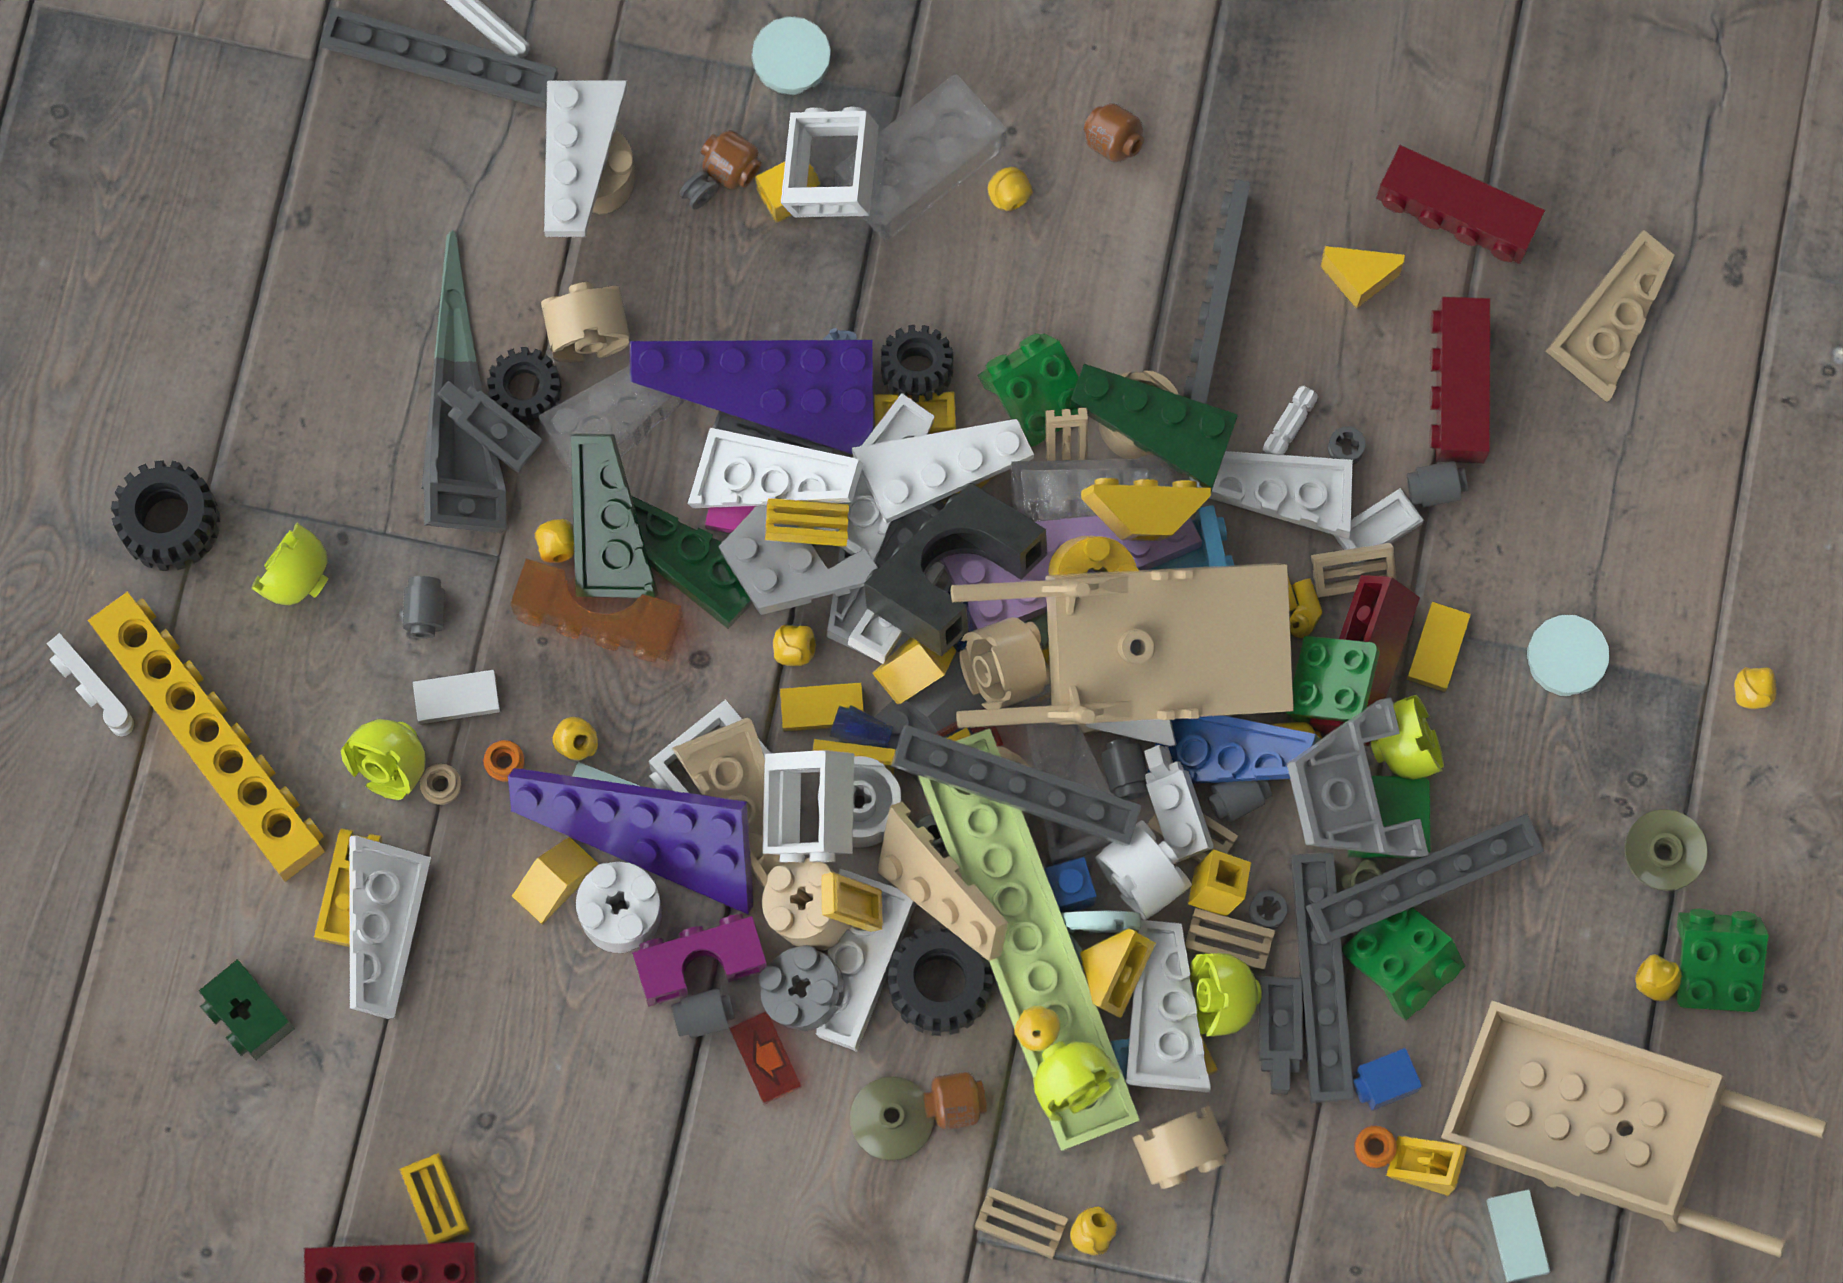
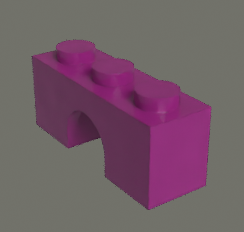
(732, 944)

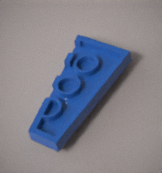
(1235, 749)

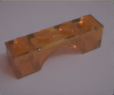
(644, 627)

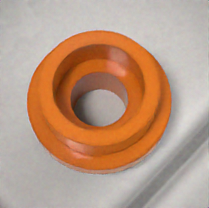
(500, 749)
(1381, 1135)

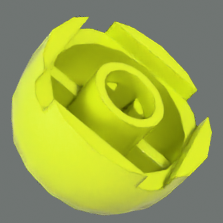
(294, 569)
(1416, 749)
(387, 756)
(1223, 993)
(1072, 1077)

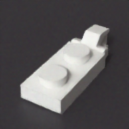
(1176, 805)

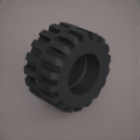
(147, 490)
(931, 1014)

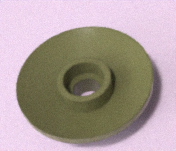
(1679, 836)
(887, 1139)

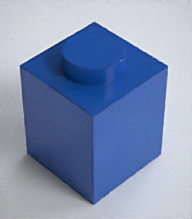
(1071, 885)
(1386, 1080)

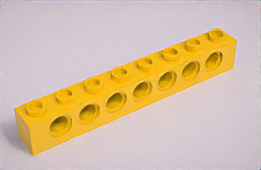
(115, 627)

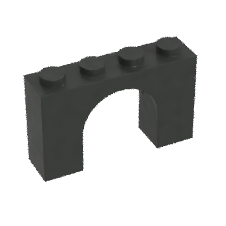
(967, 525)

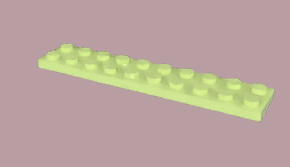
(1037, 954)

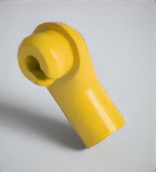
(1307, 612)

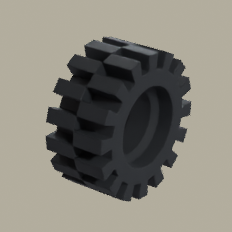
(917, 344)
(520, 363)

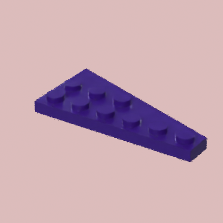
(789, 385)
(667, 832)

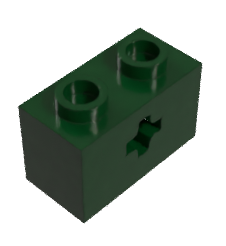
(236, 988)

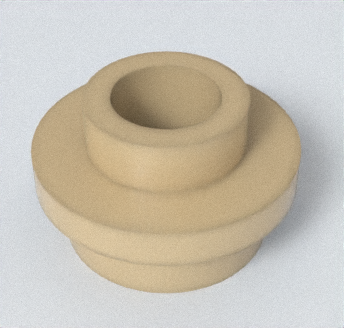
(437, 772)

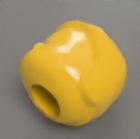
(1009, 189)
(555, 540)
(794, 645)
(1755, 688)
(575, 738)
(1658, 978)
(1037, 1019)
(1093, 1231)

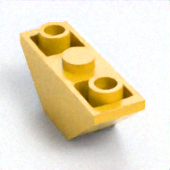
(1144, 509)

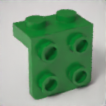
(1032, 382)
(1332, 679)
(1399, 802)
(1406, 959)
(1721, 960)

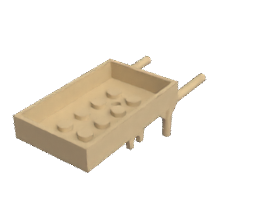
(1205, 635)
(1554, 1108)

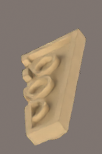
(1605, 327)
(733, 767)
(937, 884)

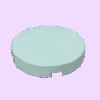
(791, 55)
(1568, 655)
(1102, 921)

